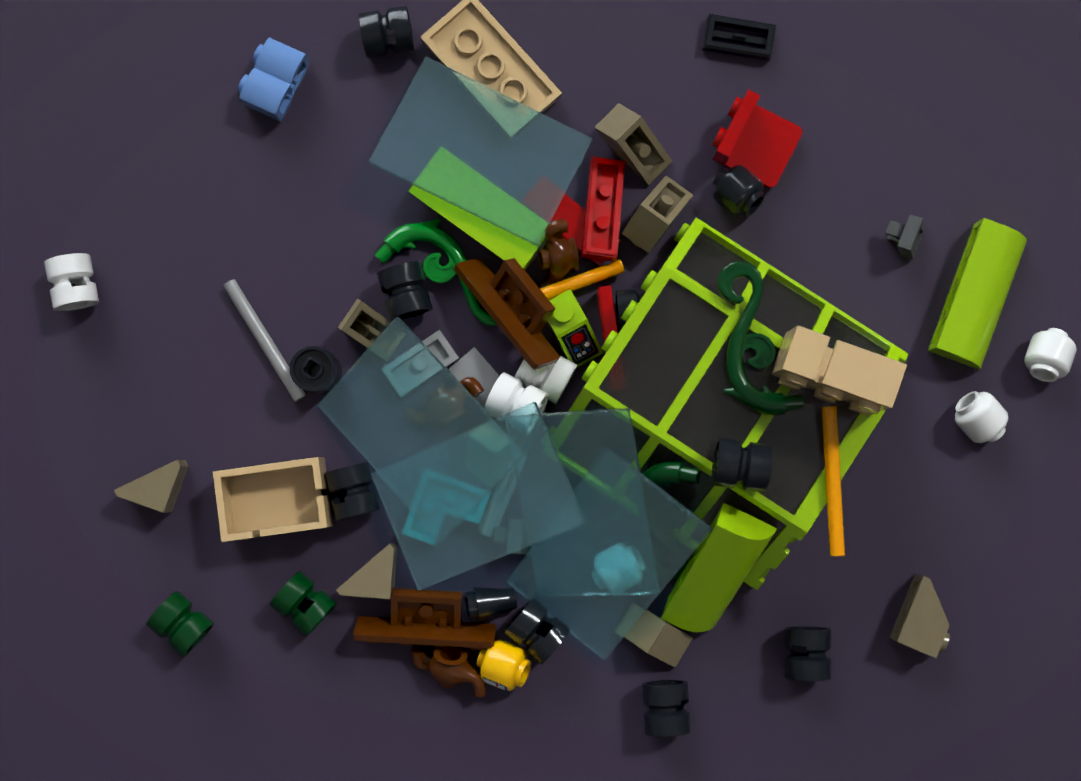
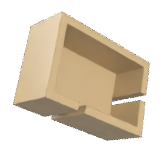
(840, 373)
(272, 499)

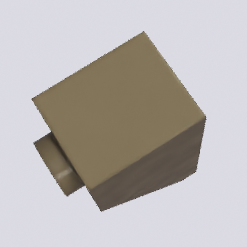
(633, 143)
(657, 214)
(922, 619)

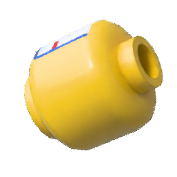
(504, 665)

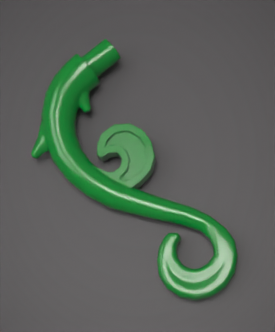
(427, 231)

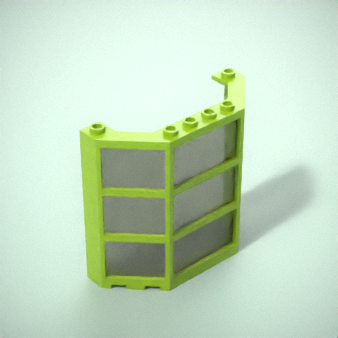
(674, 373)

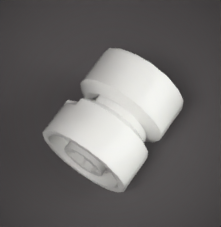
(67, 270)
(550, 378)
(510, 395)

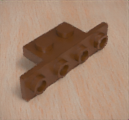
(514, 305)
(425, 619)

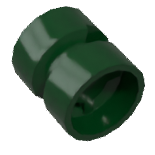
(294, 594)
(176, 620)

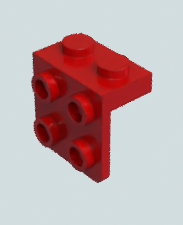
(756, 140)

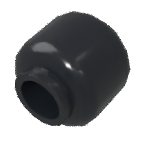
(738, 190)

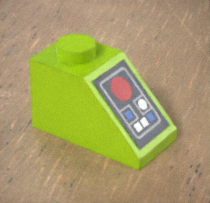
(573, 330)

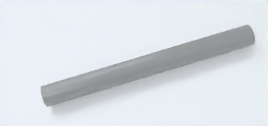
(263, 338)

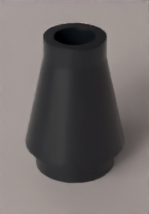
(488, 602)

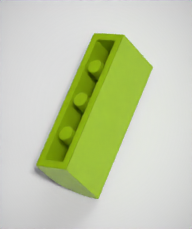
(490, 236)
(978, 293)
(717, 570)

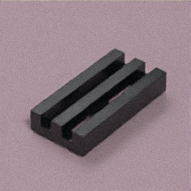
(738, 50)

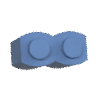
(273, 79)

